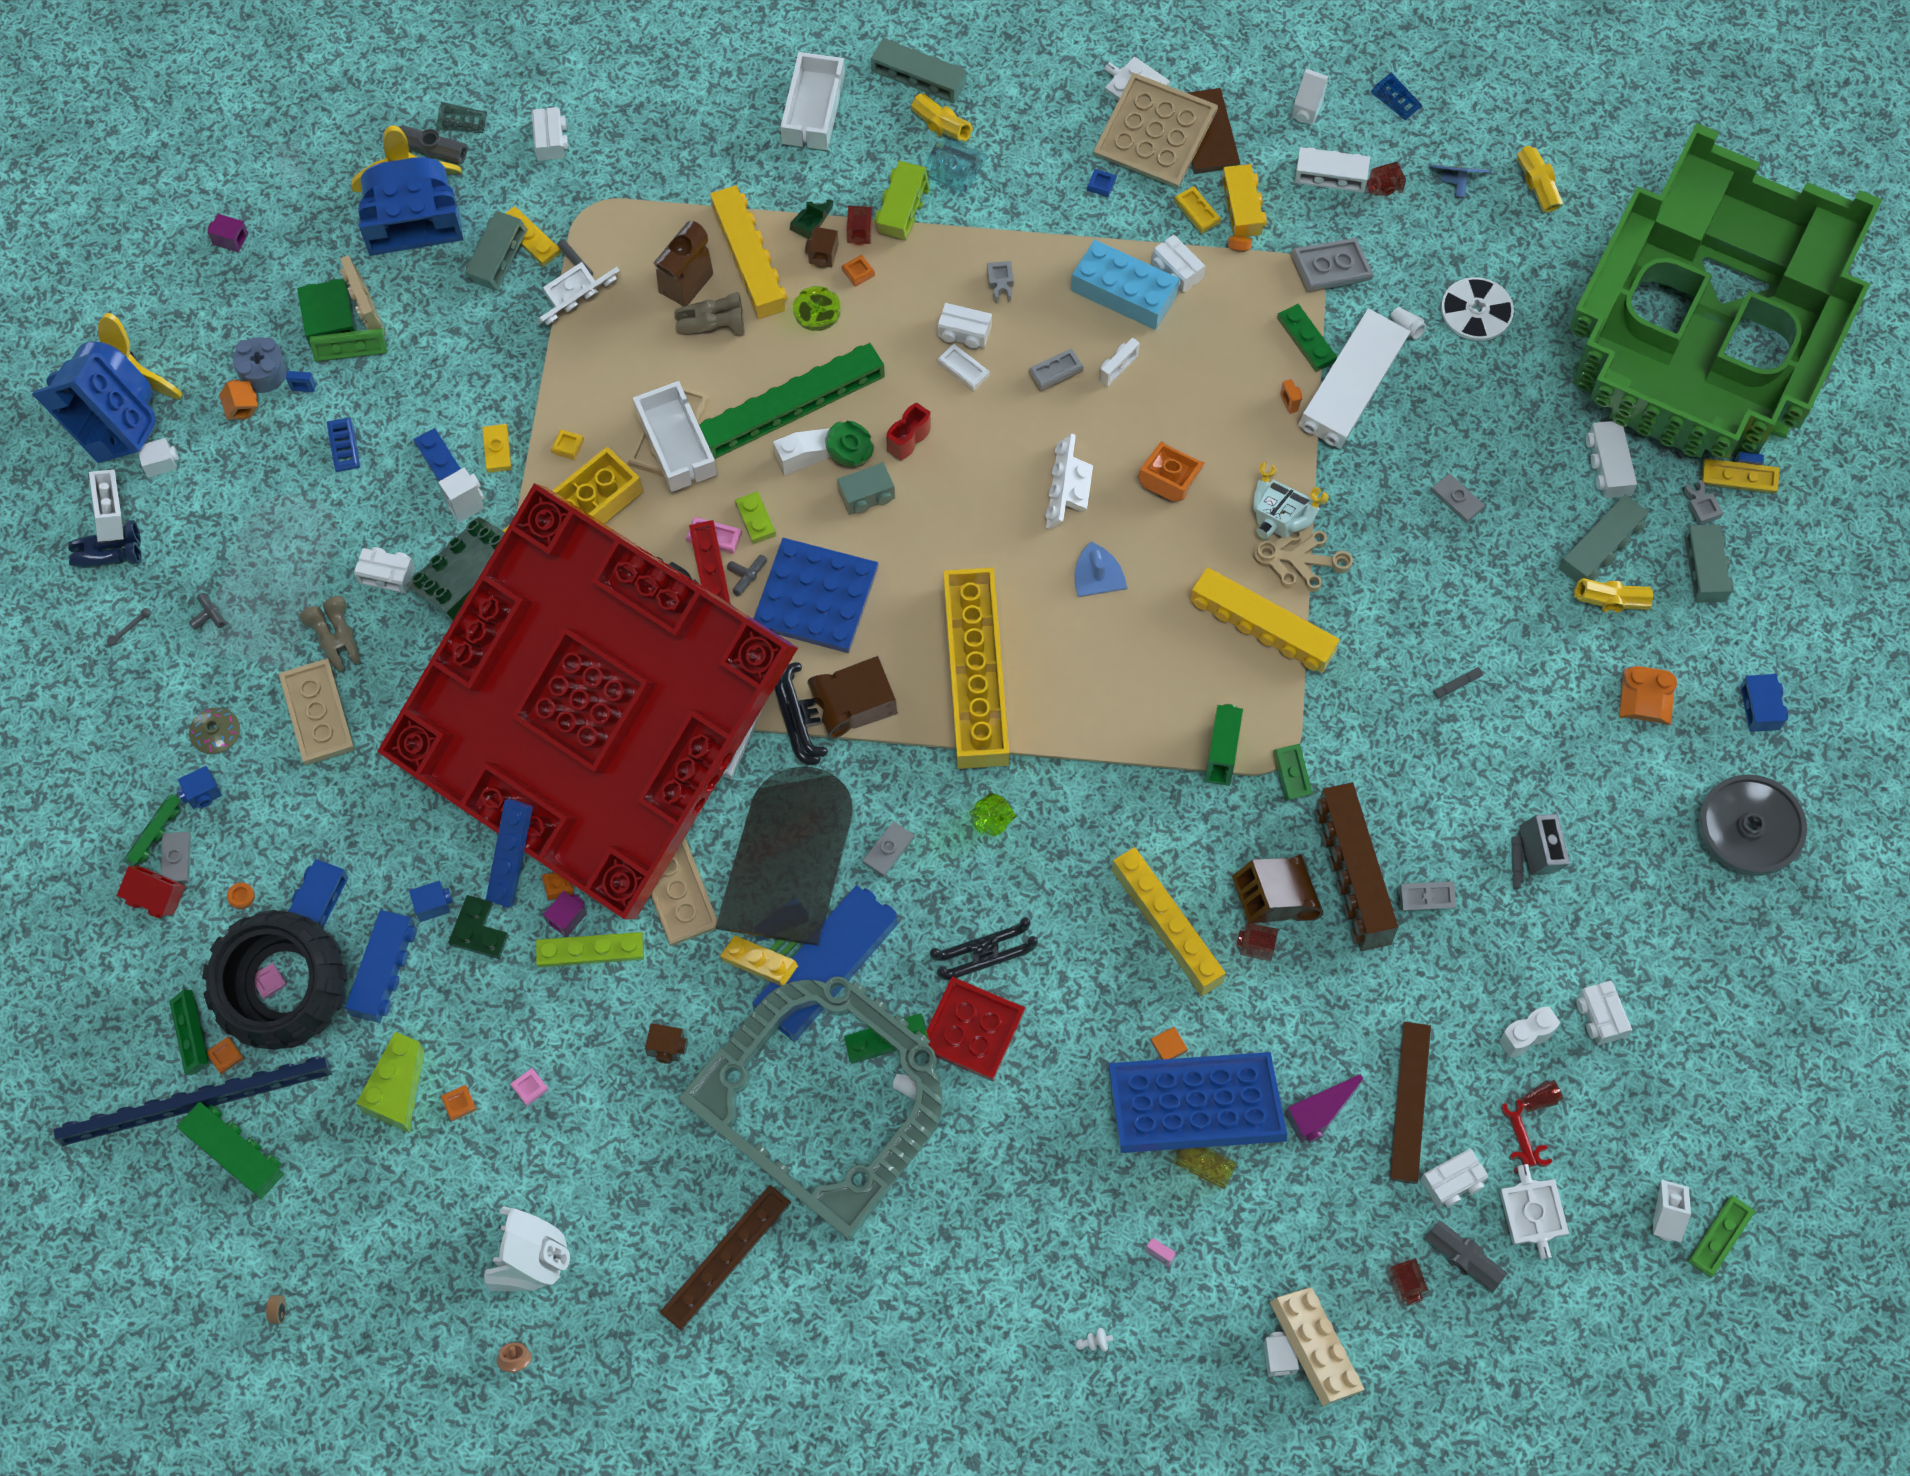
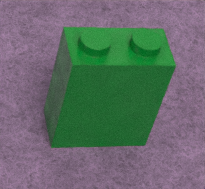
(326, 308)
(1223, 744)

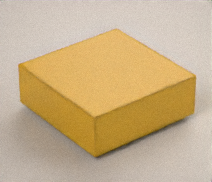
(567, 444)

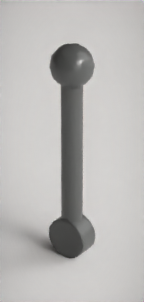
(112, 640)

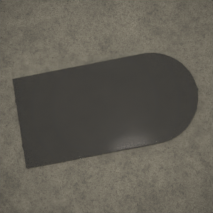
(788, 857)

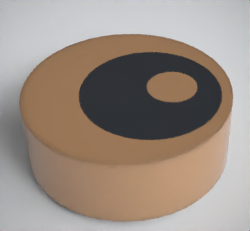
(276, 1309)

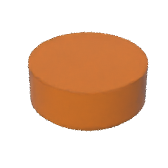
(1239, 243)
(241, 896)

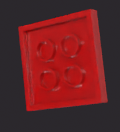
(973, 1028)

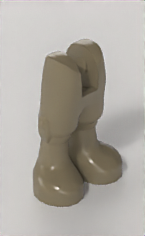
(703, 316)
(332, 643)

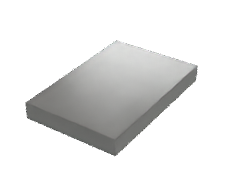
(1331, 264)

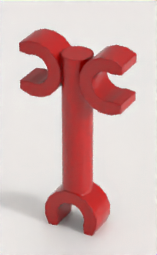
(1527, 1155)

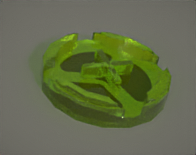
(816, 308)

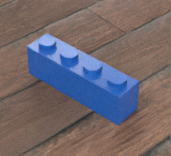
(380, 966)

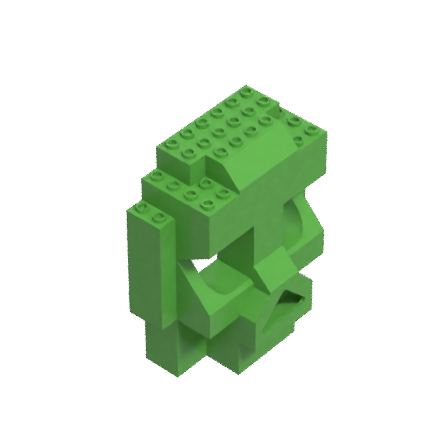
(1683, 382)

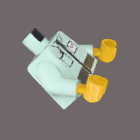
(1283, 508)

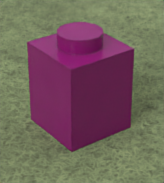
(227, 232)
(565, 913)

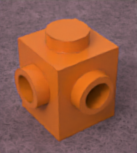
(238, 400)

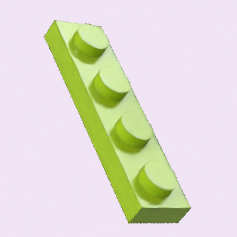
(589, 949)

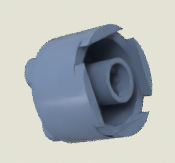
(260, 363)

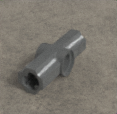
(435, 146)
(1466, 1256)

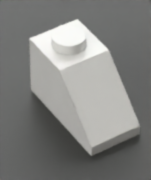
(1309, 97)
(1671, 1211)

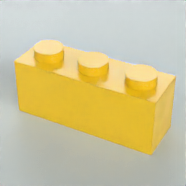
(1243, 200)

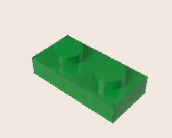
(1292, 772)

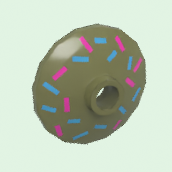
(221, 737)

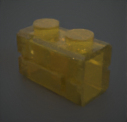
(1208, 1165)

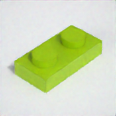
(755, 517)

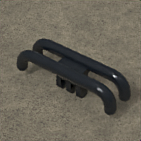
(797, 717)
(984, 951)

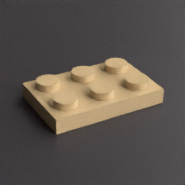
(360, 294)

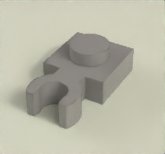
(1000, 278)
(1703, 506)

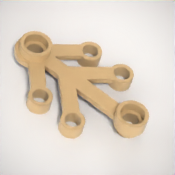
(1299, 558)

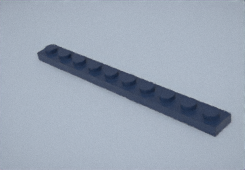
(183, 1103)

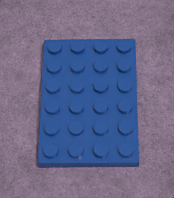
(1196, 1102)

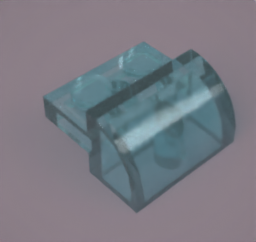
(954, 164)

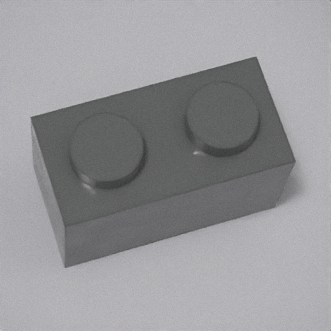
(1544, 844)

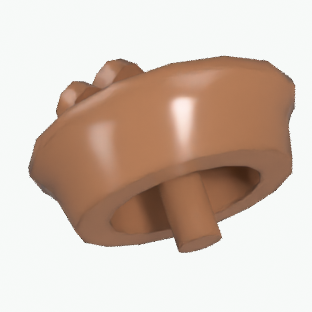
(513, 1357)

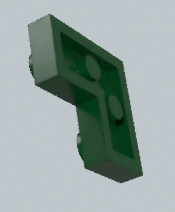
(472, 933)

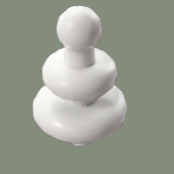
(1092, 1341)

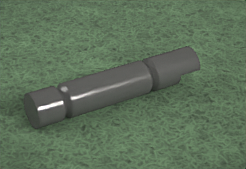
(571, 254)
(1458, 683)
(1517, 862)

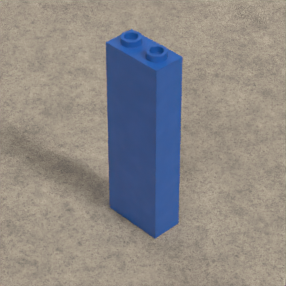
(845, 945)

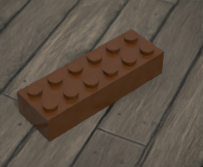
(1356, 867)

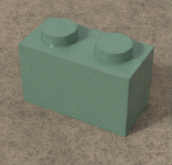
(866, 488)

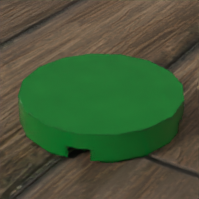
(849, 443)

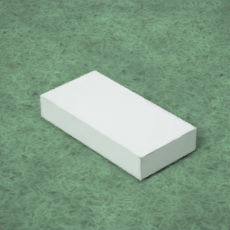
(963, 367)

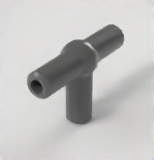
(748, 575)
(210, 611)

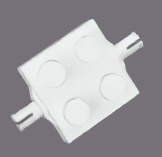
(1122, 76)
(1534, 1212)

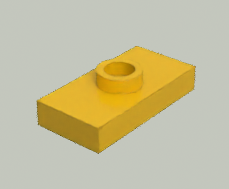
(1197, 209)
(497, 448)

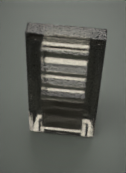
(452, 124)

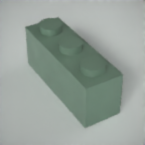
(496, 250)
(1708, 563)

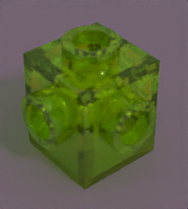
(992, 815)

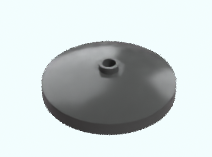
(1774, 821)

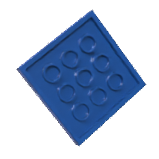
(816, 594)

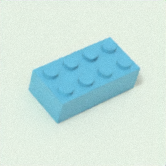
(1125, 284)

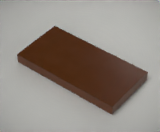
(1218, 144)

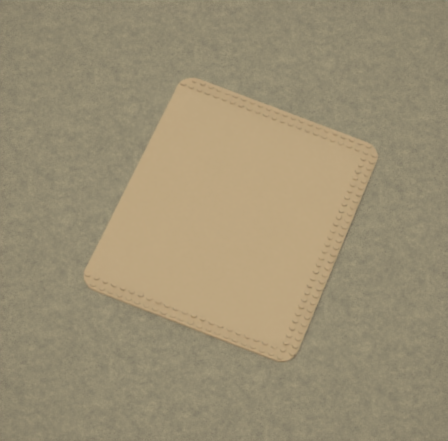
(1082, 676)

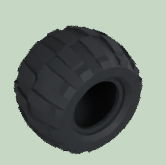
(233, 972)

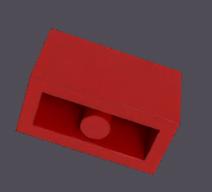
(150, 891)

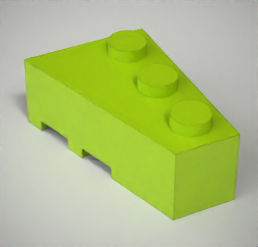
(902, 200)
(394, 1083)

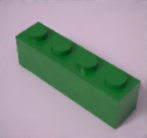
(230, 1150)

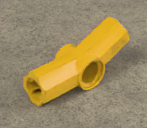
(940, 118)
(1540, 178)
(1614, 595)

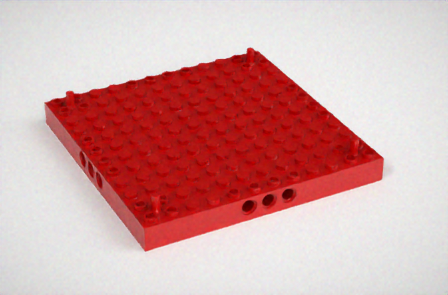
(589, 693)

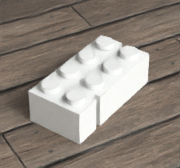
(813, 101)
(675, 436)

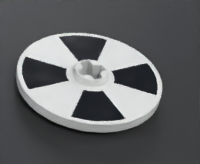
(1468, 322)

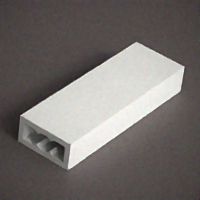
(1353, 379)

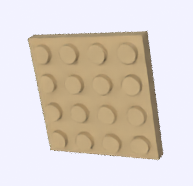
(1155, 130)

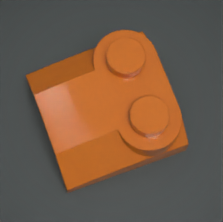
(1169, 472)
(1647, 694)

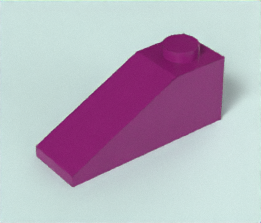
(1315, 1114)

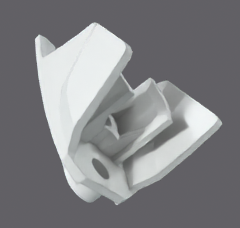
(527, 1254)

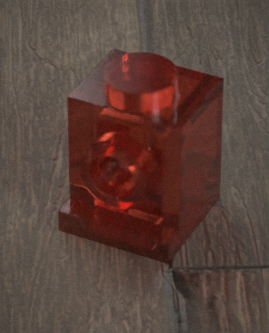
(1386, 179)

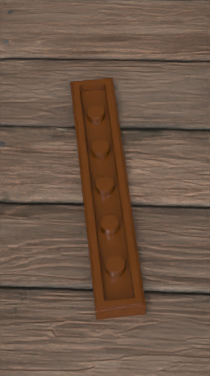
(1410, 1103)
(725, 1258)

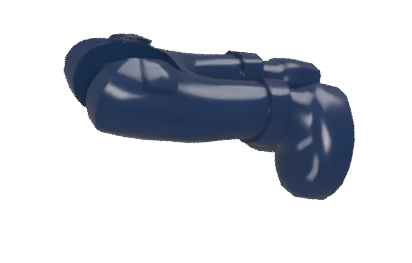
(89, 553)

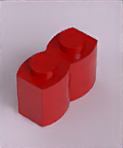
(908, 431)

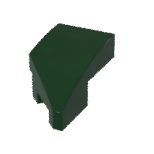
(810, 217)

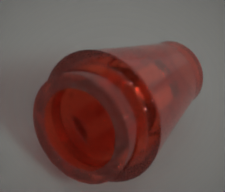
(1542, 1096)

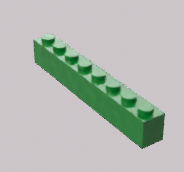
(792, 400)

